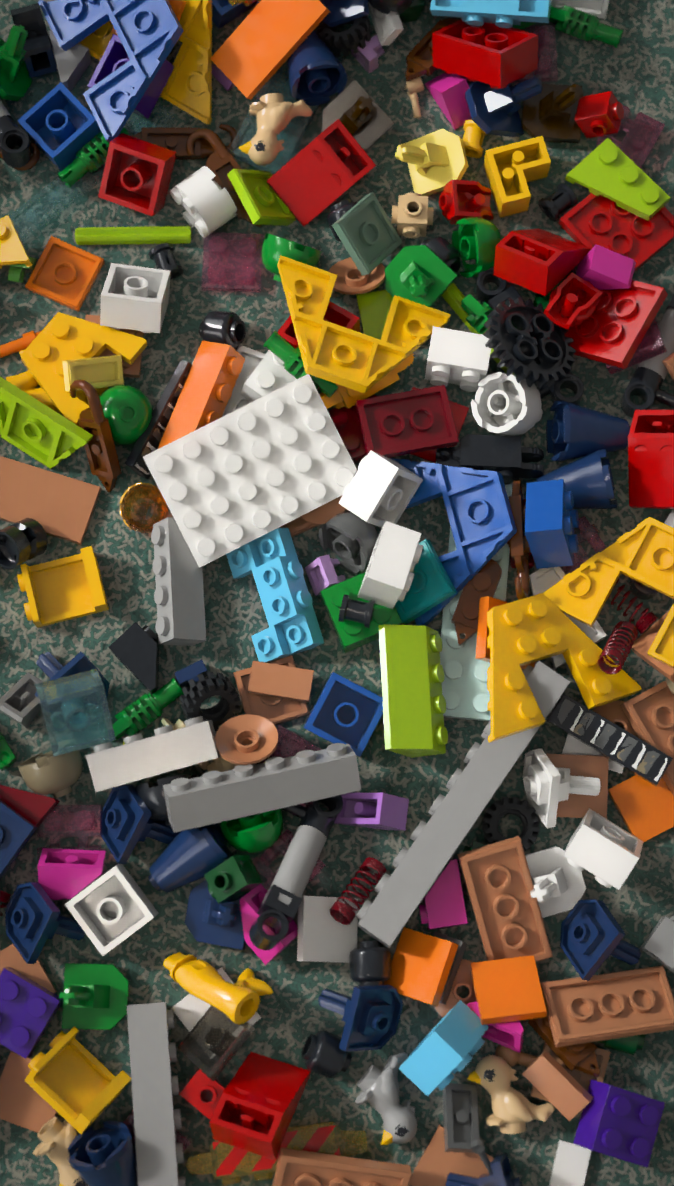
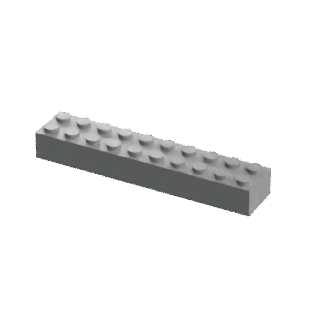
(452, 817)

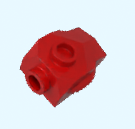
(465, 200)
(570, 304)

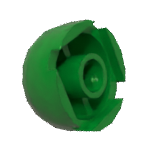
(476, 241)
(275, 246)
(127, 413)
(253, 832)

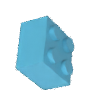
(445, 1049)

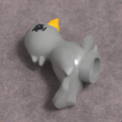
(383, 1094)

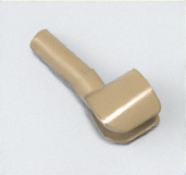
(415, 86)

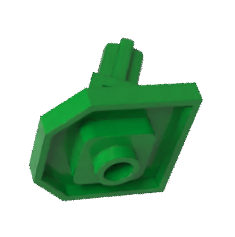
(13, 69)
(418, 275)
(93, 996)

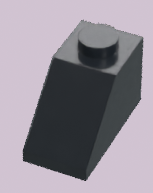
(139, 654)

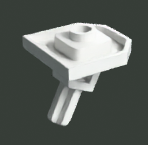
(548, 785)
(554, 881)

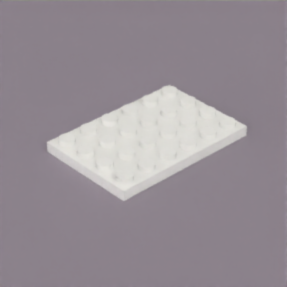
(252, 470)

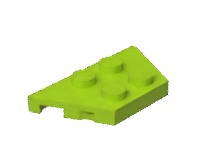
(37, 427)

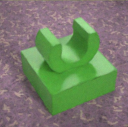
(17, 271)

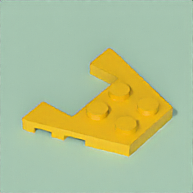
(73, 339)

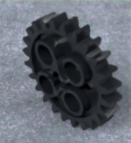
(528, 343)

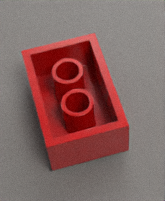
(485, 52)

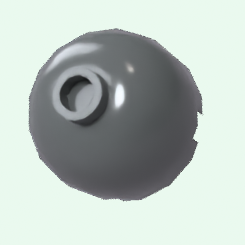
(346, 536)

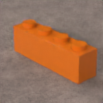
(205, 390)

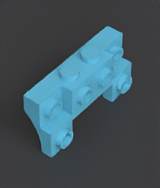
(500, 12)
(282, 594)

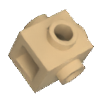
(412, 215)

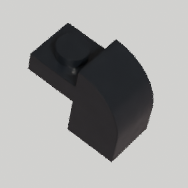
(38, 46)

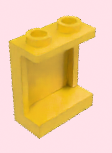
(63, 588)
(74, 1081)

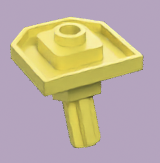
(433, 160)

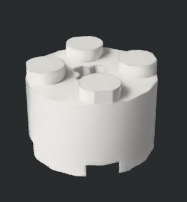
(204, 201)
(505, 405)

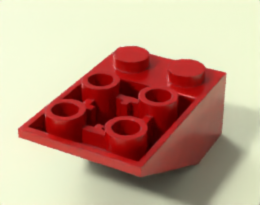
(321, 173)
(536, 259)
(651, 459)
(259, 1105)

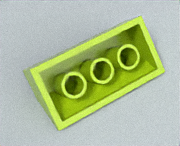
(412, 690)

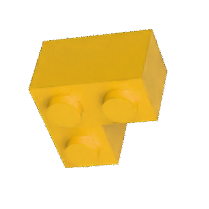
(511, 168)

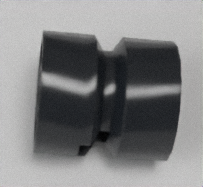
(21, 542)

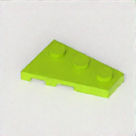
(615, 176)

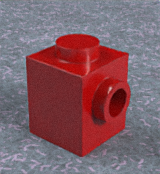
(599, 114)
(203, 1093)

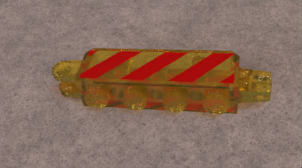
(232, 1162)

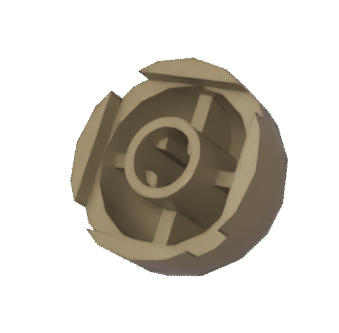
(51, 773)

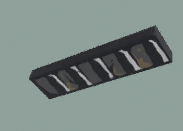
(161, 415)
(609, 739)

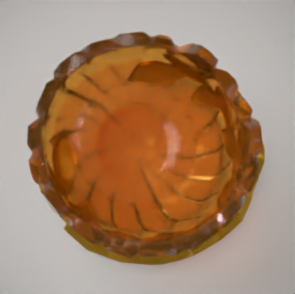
(135, 505)

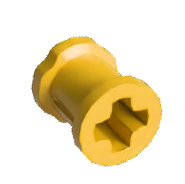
(473, 139)

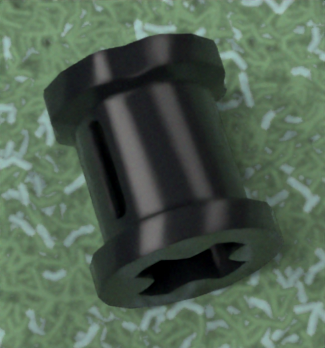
(558, 202)
(165, 259)
(356, 611)

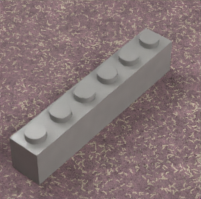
(261, 787)
(153, 1095)

